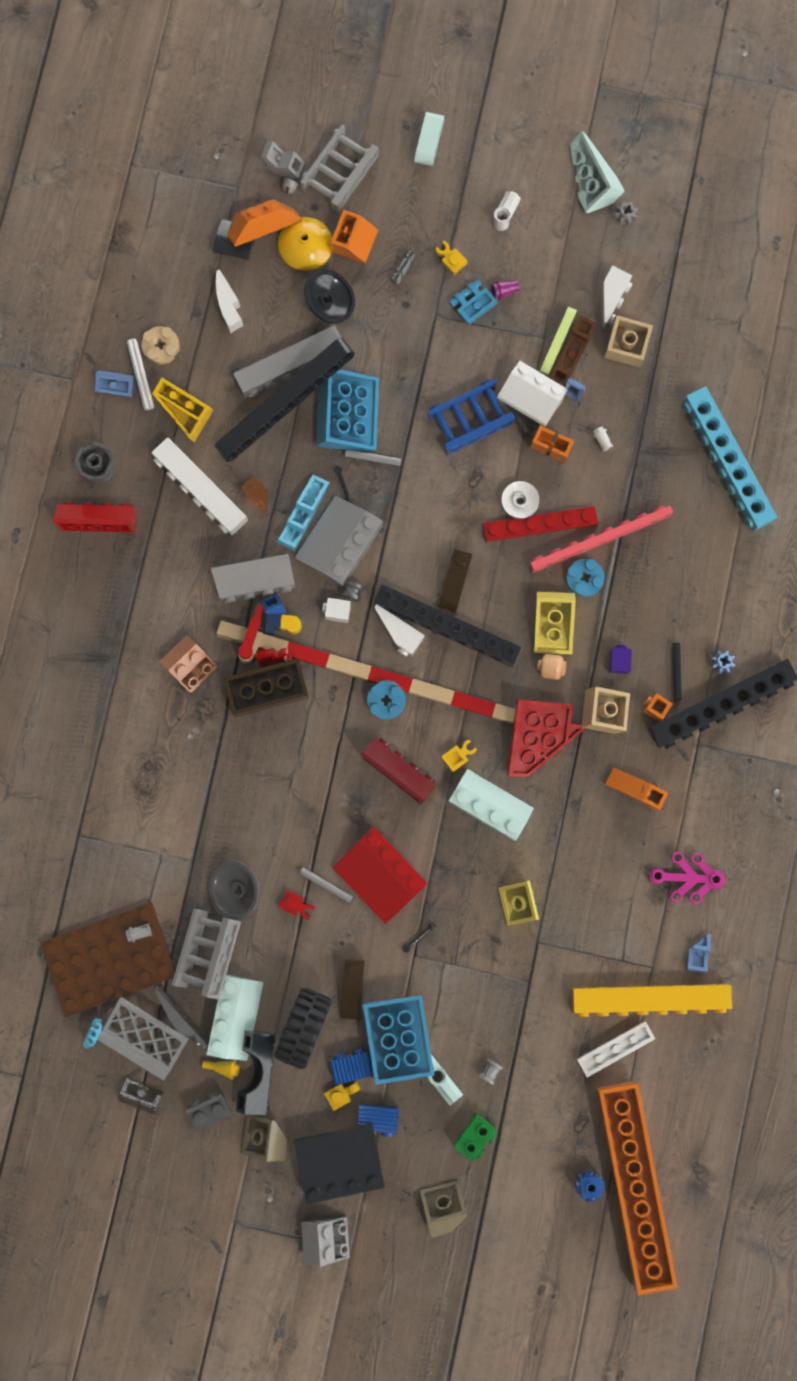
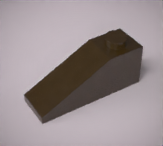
(455, 580)
(352, 989)

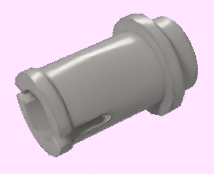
(138, 932)

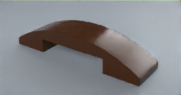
(573, 350)

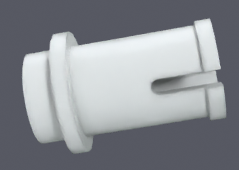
(602, 438)

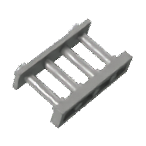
(349, 184)
(221, 955)

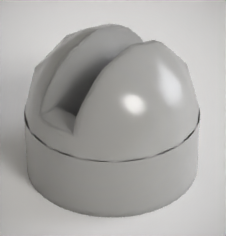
(289, 184)

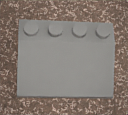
(339, 541)
(254, 578)

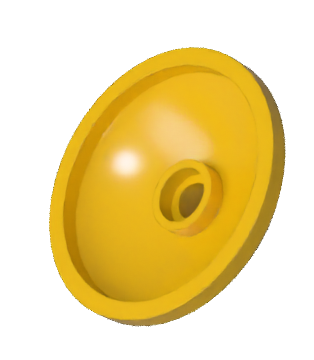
(305, 254)

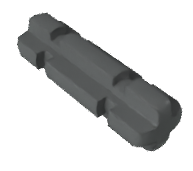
(402, 267)

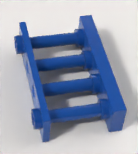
(486, 427)

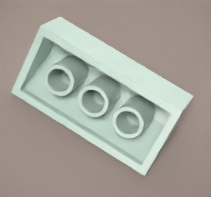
(491, 805)
(234, 1014)

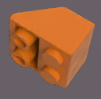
(353, 237)

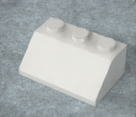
(532, 393)

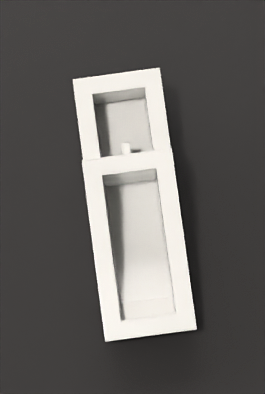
(228, 303)

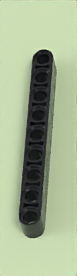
(285, 399)

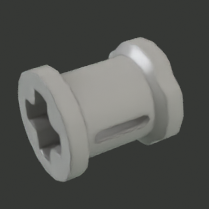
(491, 1071)

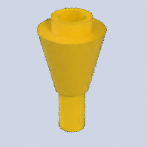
(226, 1068)

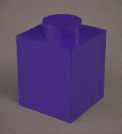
(620, 660)

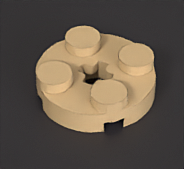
(157, 355)

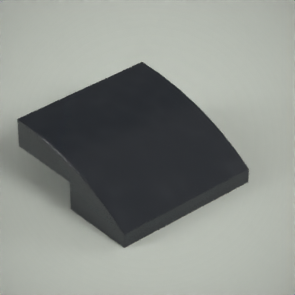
(224, 246)

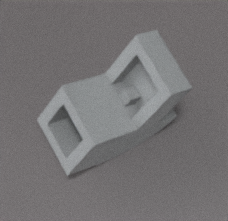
(282, 162)

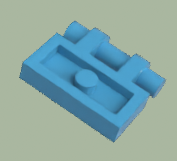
(476, 306)

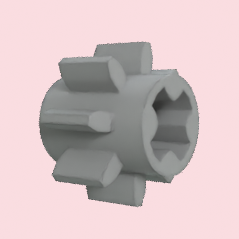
(629, 209)

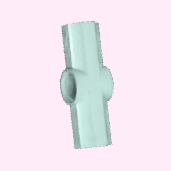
(446, 1087)

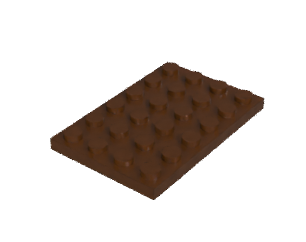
(101, 963)

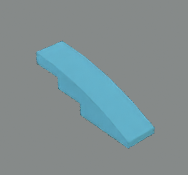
(303, 512)

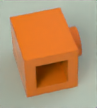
(656, 707)

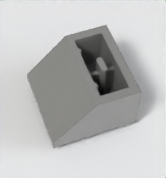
(325, 1240)

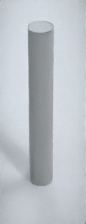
(373, 457)
(326, 885)

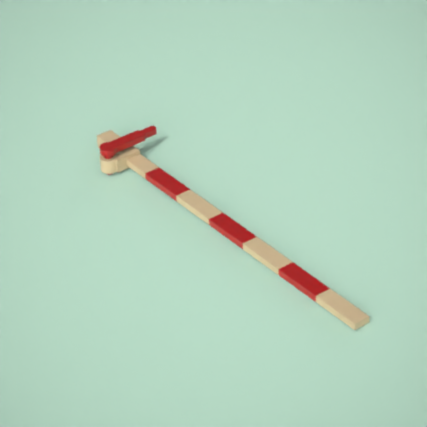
(253, 640)

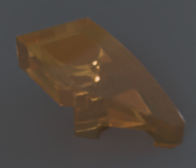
(257, 493)

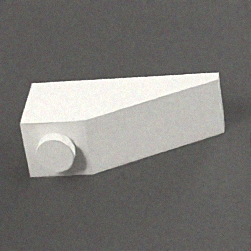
(403, 635)

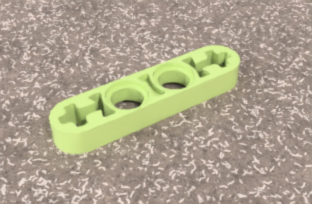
(558, 340)

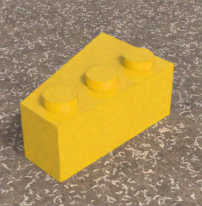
(184, 408)

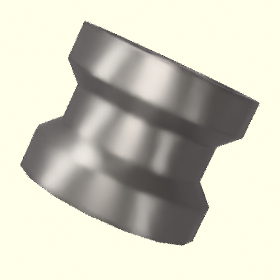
(353, 591)

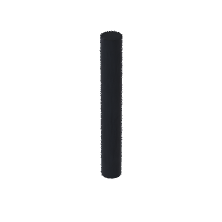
(677, 671)

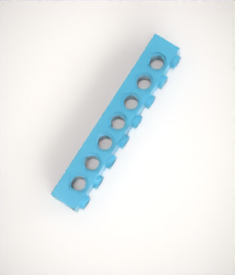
(703, 399)

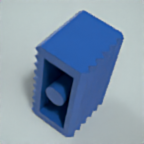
(351, 1066)
(382, 1117)

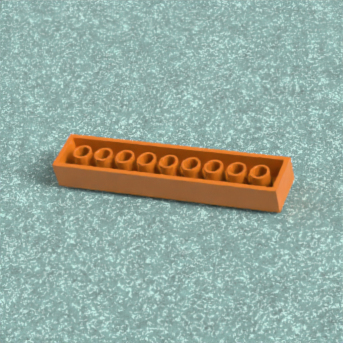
(636, 1188)

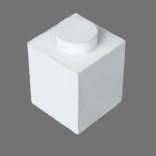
(337, 610)

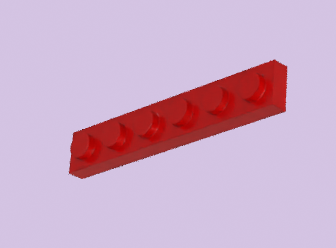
(540, 524)

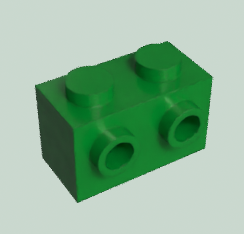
(475, 1137)

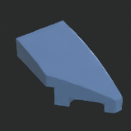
(698, 955)

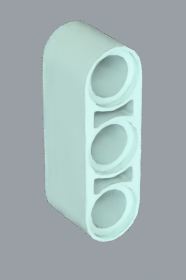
(429, 139)

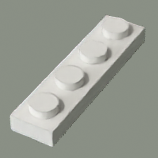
(615, 1048)

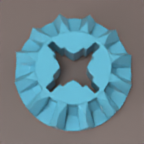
(93, 1033)

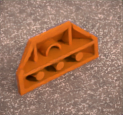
(260, 221)

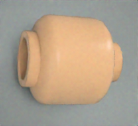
(552, 666)

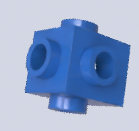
(587, 1179)

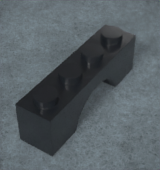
(254, 1097)

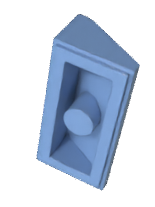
(114, 383)

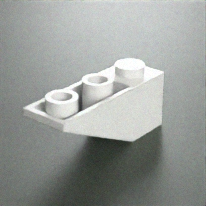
(612, 291)

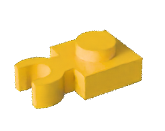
(452, 260)
(457, 757)

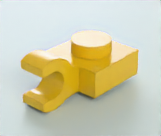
(339, 1095)

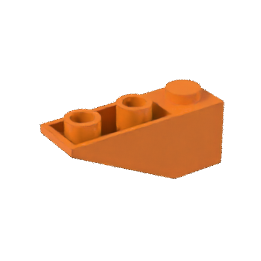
(637, 789)

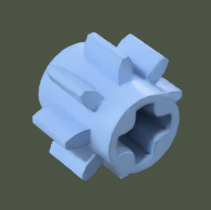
(718, 664)

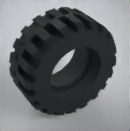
(302, 1028)

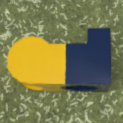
(282, 623)

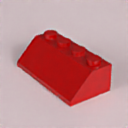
(96, 518)

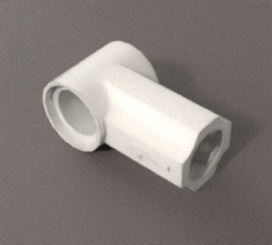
(505, 210)

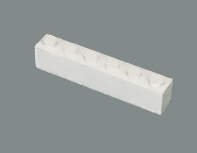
(196, 483)

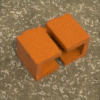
(543, 443)

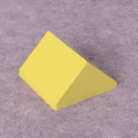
(518, 903)

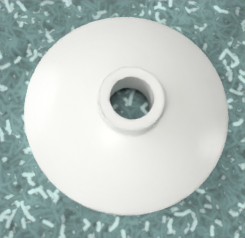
(523, 491)

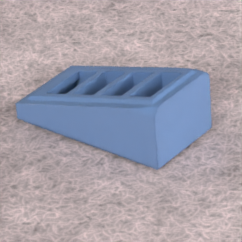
(575, 390)

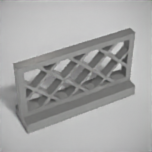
(121, 1043)

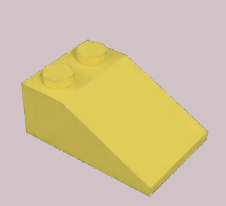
(554, 622)

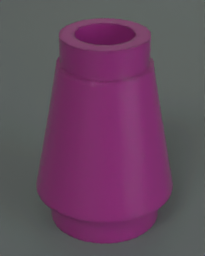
(504, 288)

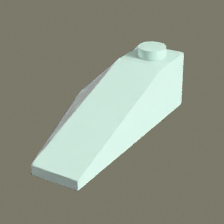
(596, 180)

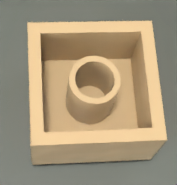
(628, 341)
(605, 710)

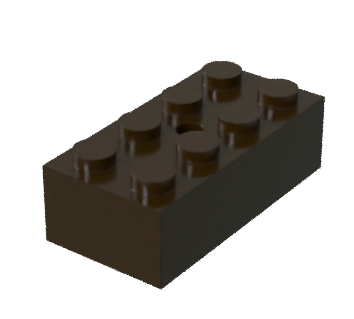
(247, 688)

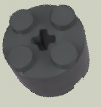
(90, 455)

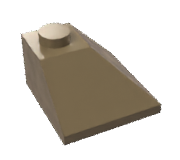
(263, 1139)
(443, 1207)

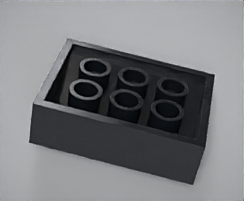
(339, 1163)

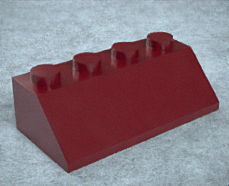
(398, 771)

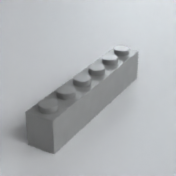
(283, 364)

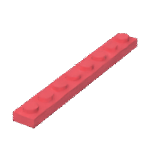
(592, 541)

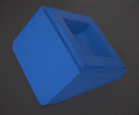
(273, 605)

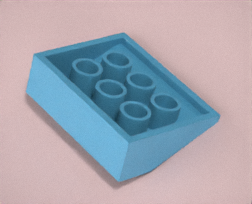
(348, 412)
(398, 1039)

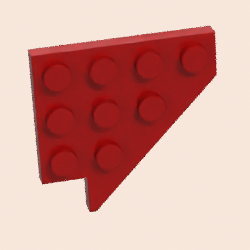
(538, 734)

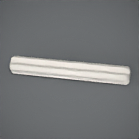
(140, 374)

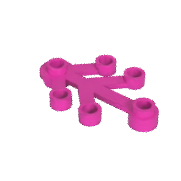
(690, 878)

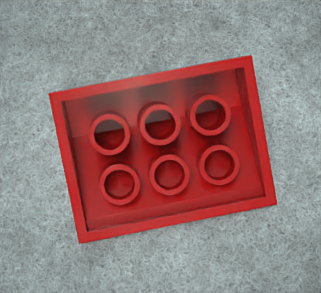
(379, 875)

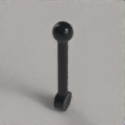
(338, 470)
(406, 948)

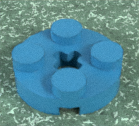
(589, 567)
(379, 691)

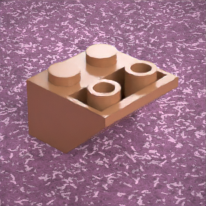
(188, 663)

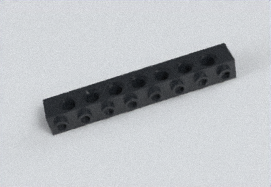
(447, 625)
(782, 670)

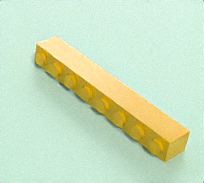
(651, 998)

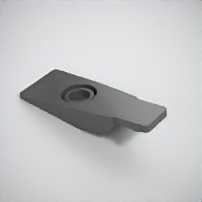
(178, 1019)

